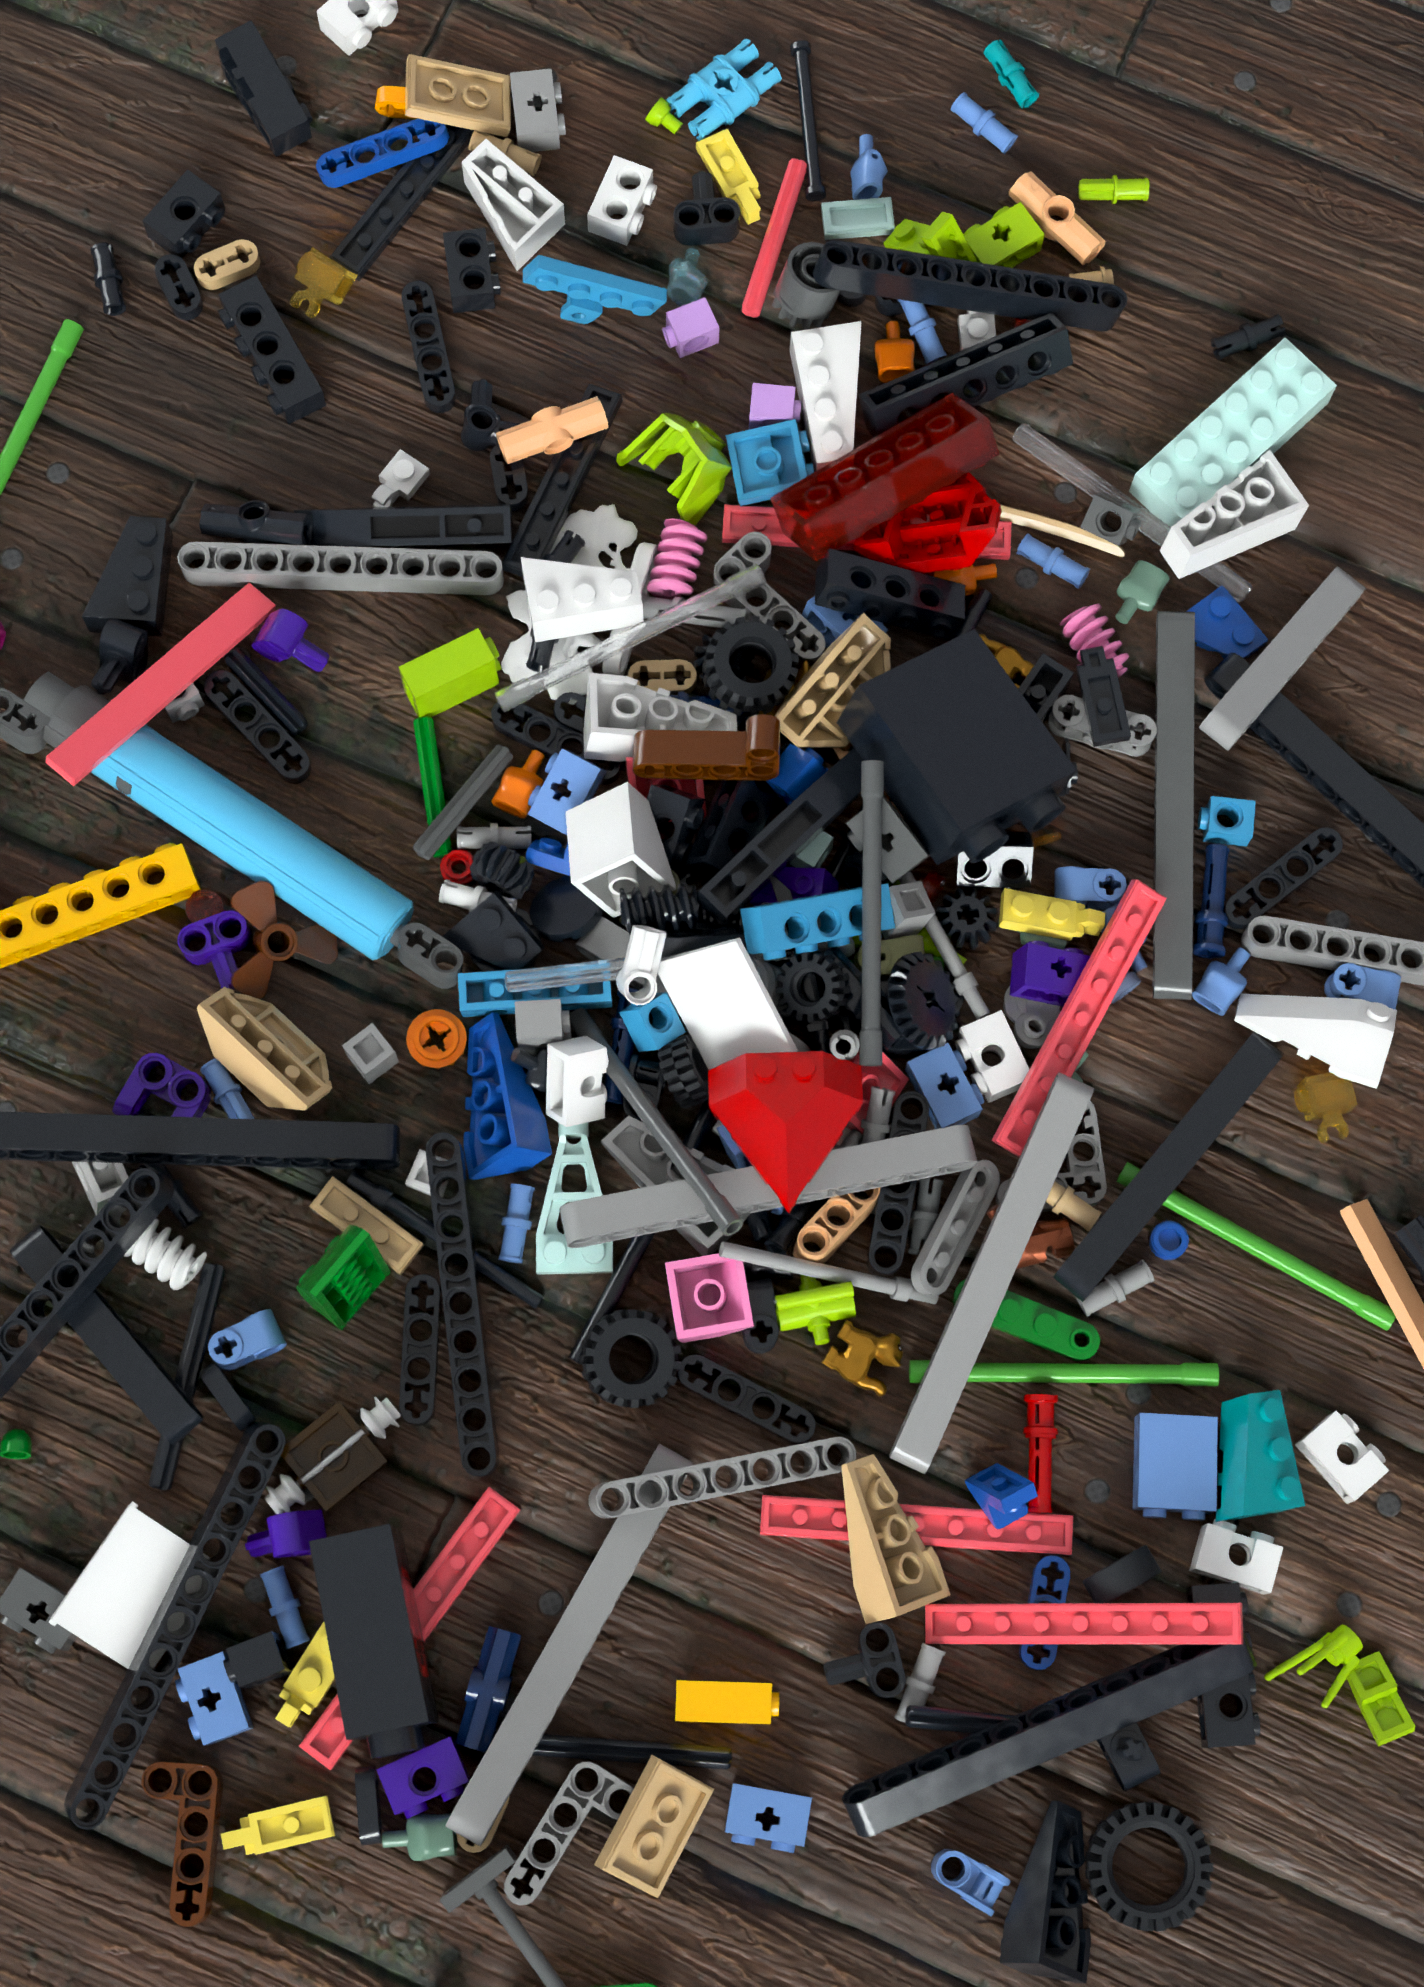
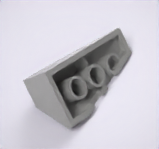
(649, 1165)

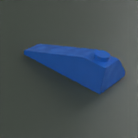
(506, 1119)

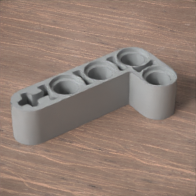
(775, 606)
(560, 1835)

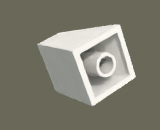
(616, 847)

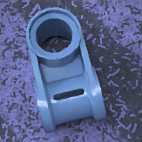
(1087, 884)
(1364, 984)
(251, 1338)
(975, 1883)

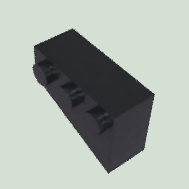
(134, 578)

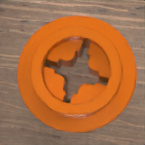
(441, 1022)

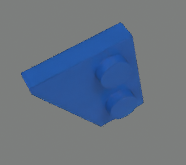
(1225, 626)

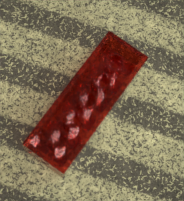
(885, 476)

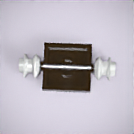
(333, 1456)

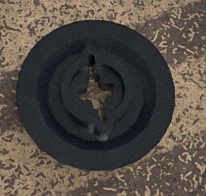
(908, 982)

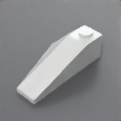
(621, 708)

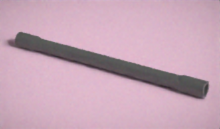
(872, 793)
(715, 1203)

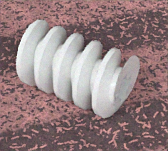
(166, 1256)

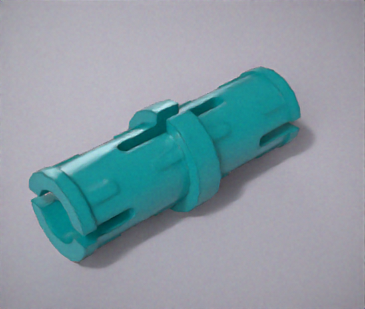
(1011, 74)

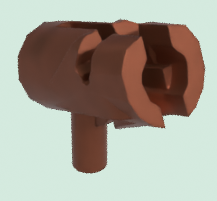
(1045, 1233)

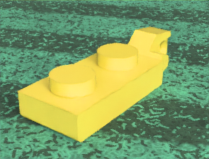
(731, 172)
(1048, 915)
(308, 1680)
(282, 1827)

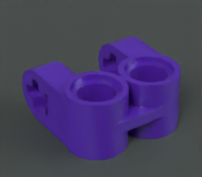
(169, 1088)

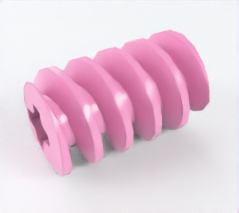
(675, 559)
(1087, 633)

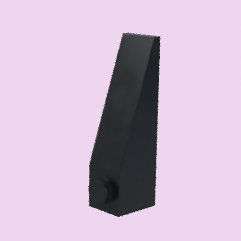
(1045, 1918)

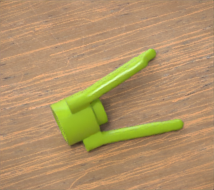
(1337, 1648)

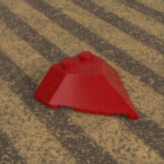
(937, 533)
(786, 1112)

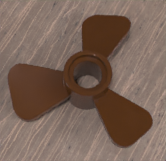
(258, 907)

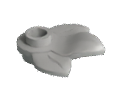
(1030, 1013)

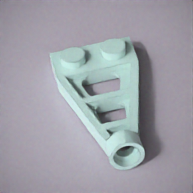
(552, 1251)

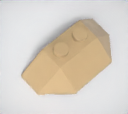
(820, 697)
(264, 1050)

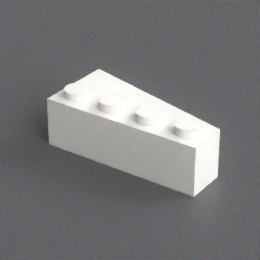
(826, 382)
(1238, 517)

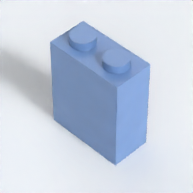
(1175, 1465)

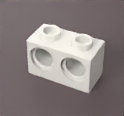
(615, 199)

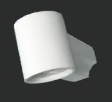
(641, 960)

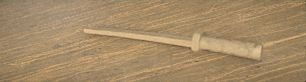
(1058, 528)

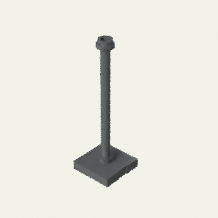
(483, 1885)

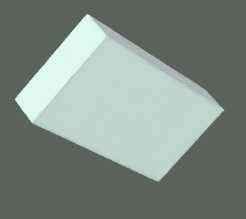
(857, 218)

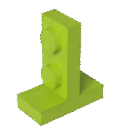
(938, 239)

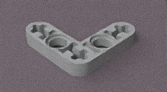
(1080, 1170)

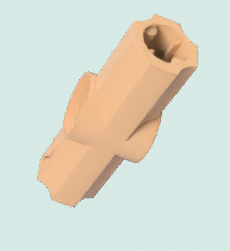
(1071, 232)
(552, 430)

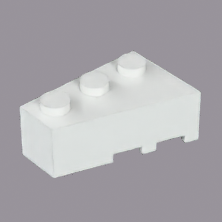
(579, 598)

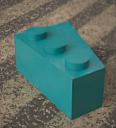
(1257, 1458)

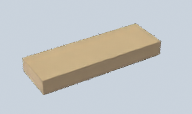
(345, 1208)

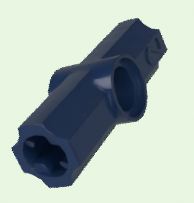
(488, 1689)

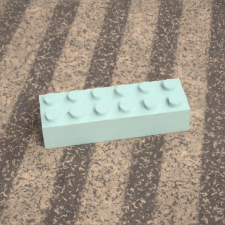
(1233, 433)

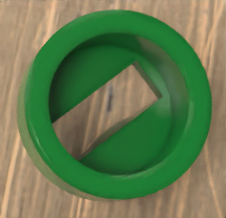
(16, 1445)

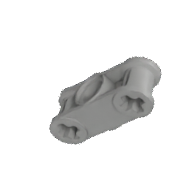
(1078, 727)

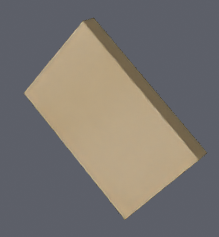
(458, 95)
(654, 1826)

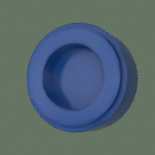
(1168, 1240)

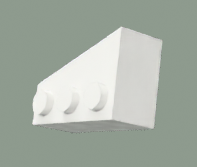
(512, 202)

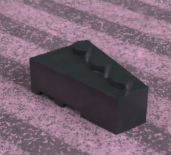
(263, 89)

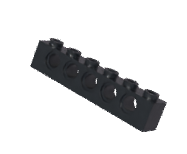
(972, 374)

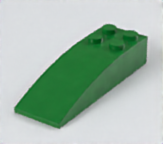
(344, 1276)

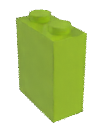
(451, 674)

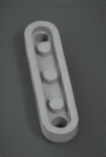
(955, 1228)

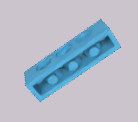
(766, 923)
(486, 993)

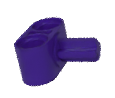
(283, 637)
(217, 947)
(288, 1534)

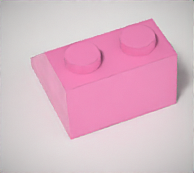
(708, 1297)

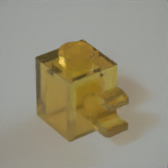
(325, 280)
(1326, 1098)

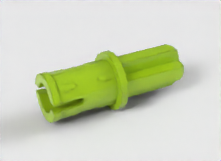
(1113, 189)

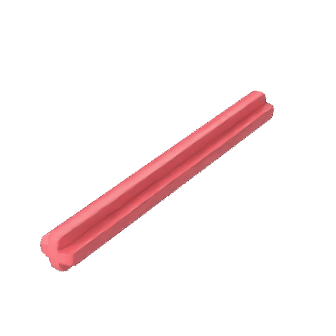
(774, 238)

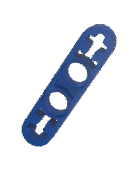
(384, 156)

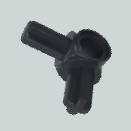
(483, 415)

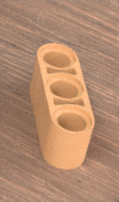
(830, 1236)

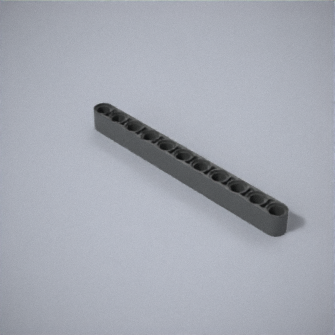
(1174, 804)

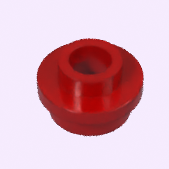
(453, 858)

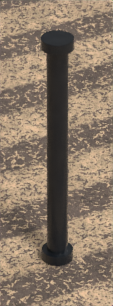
(815, 190)

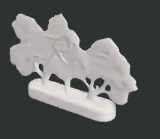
(598, 531)

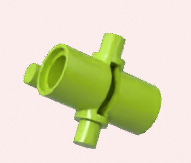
(815, 1307)

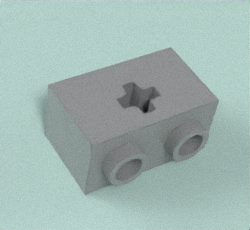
(534, 92)
(540, 1024)

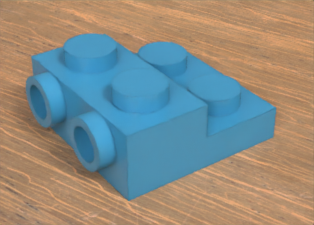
(768, 460)

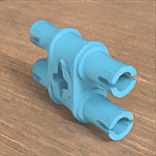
(723, 89)

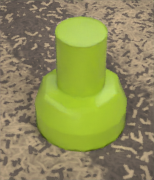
(661, 114)

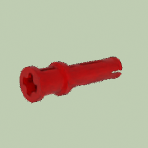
(1040, 1432)

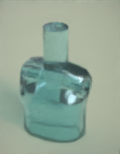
(685, 279)

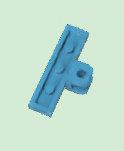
(592, 289)

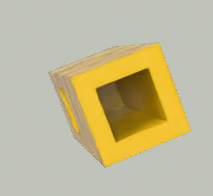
(725, 1702)

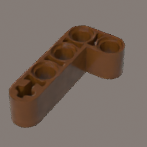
(710, 754)
(186, 1841)

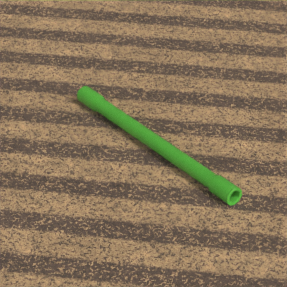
(60, 352)
(1361, 1304)
(1185, 1374)

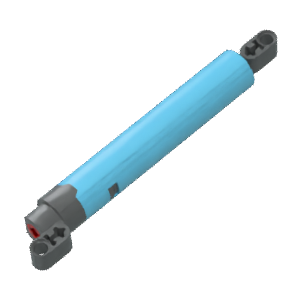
(237, 830)

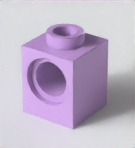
(691, 328)
(773, 405)

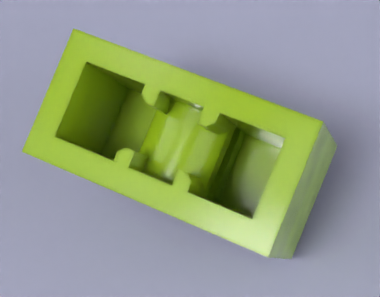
(1006, 238)

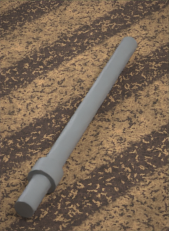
(964, 980)
(897, 1288)

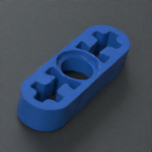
(1040, 1581)

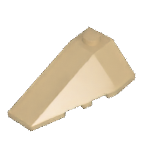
(887, 1556)

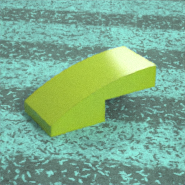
(1378, 1699)

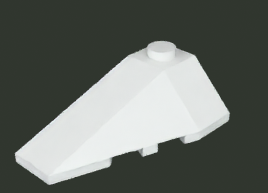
(1339, 1031)

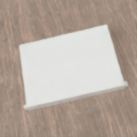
(724, 1003)
(124, 1587)

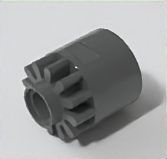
(798, 292)

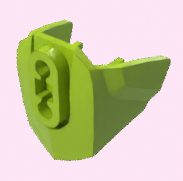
(703, 463)

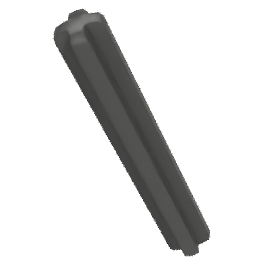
(463, 802)

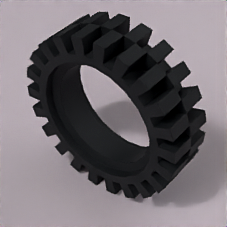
(1195, 1855)

